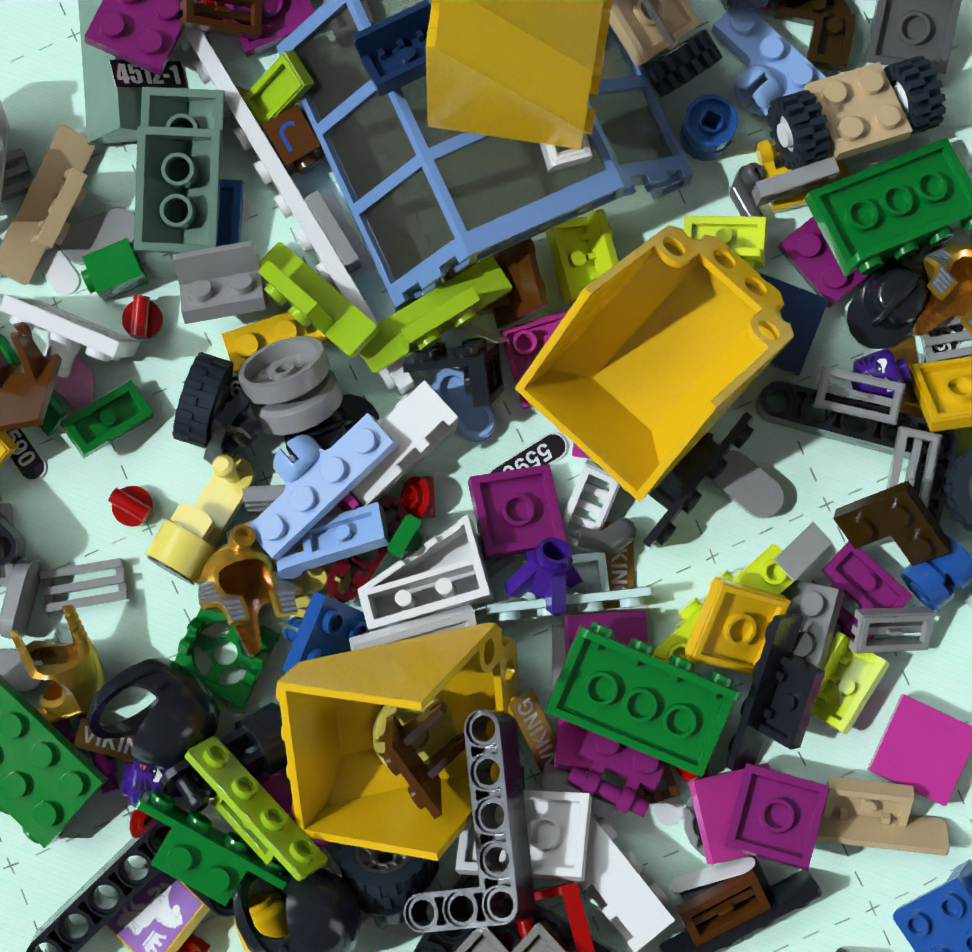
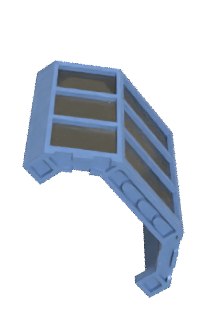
(456, 197)

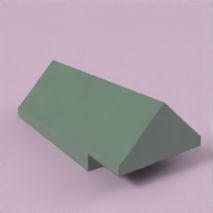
(110, 110)
(178, 170)

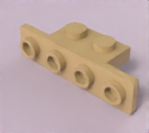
(46, 205)
(879, 817)

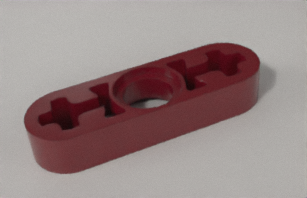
(341, 569)

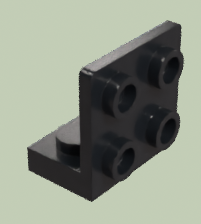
(485, 374)

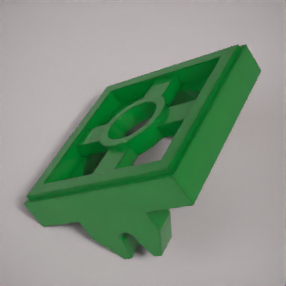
(237, 692)

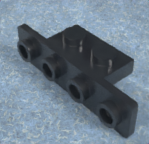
(681, 486)
(779, 695)
(783, 898)

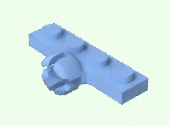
(772, 62)
(318, 482)

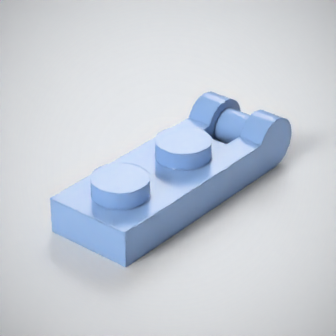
(336, 539)

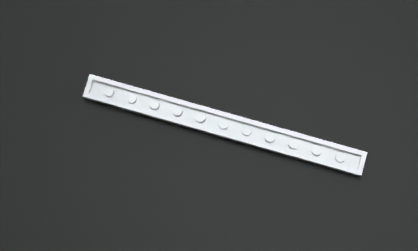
(289, 198)

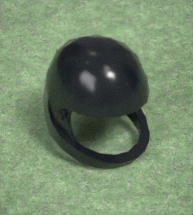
(171, 724)
(319, 915)

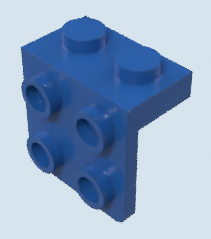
(941, 916)

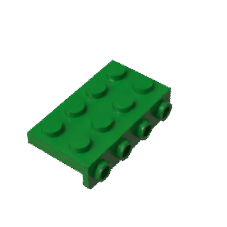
(894, 207)
(642, 698)
(41, 771)

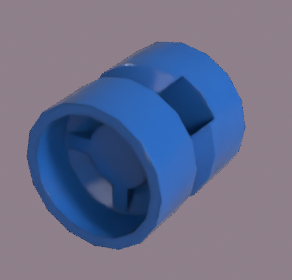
(708, 127)
(937, 578)

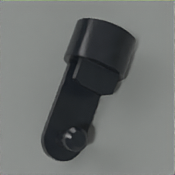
(255, 736)

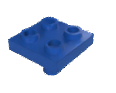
(323, 630)

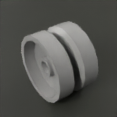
(290, 385)

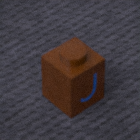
(294, 141)

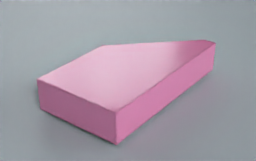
(79, 387)

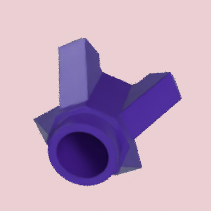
(546, 575)

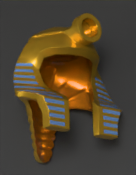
(950, 287)
(241, 581)
(71, 666)

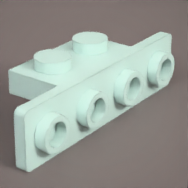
(587, 595)

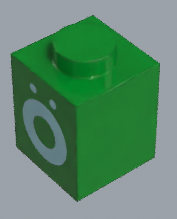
(113, 270)

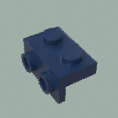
(395, 48)

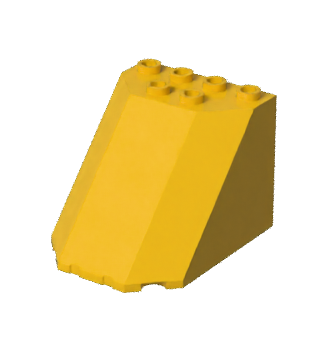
(516, 67)
(656, 355)
(328, 721)

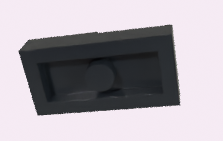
(232, 430)

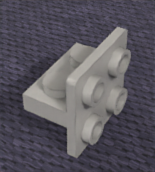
(220, 282)

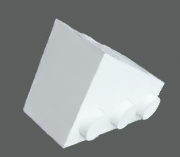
(419, 428)
(431, 580)
(620, 891)

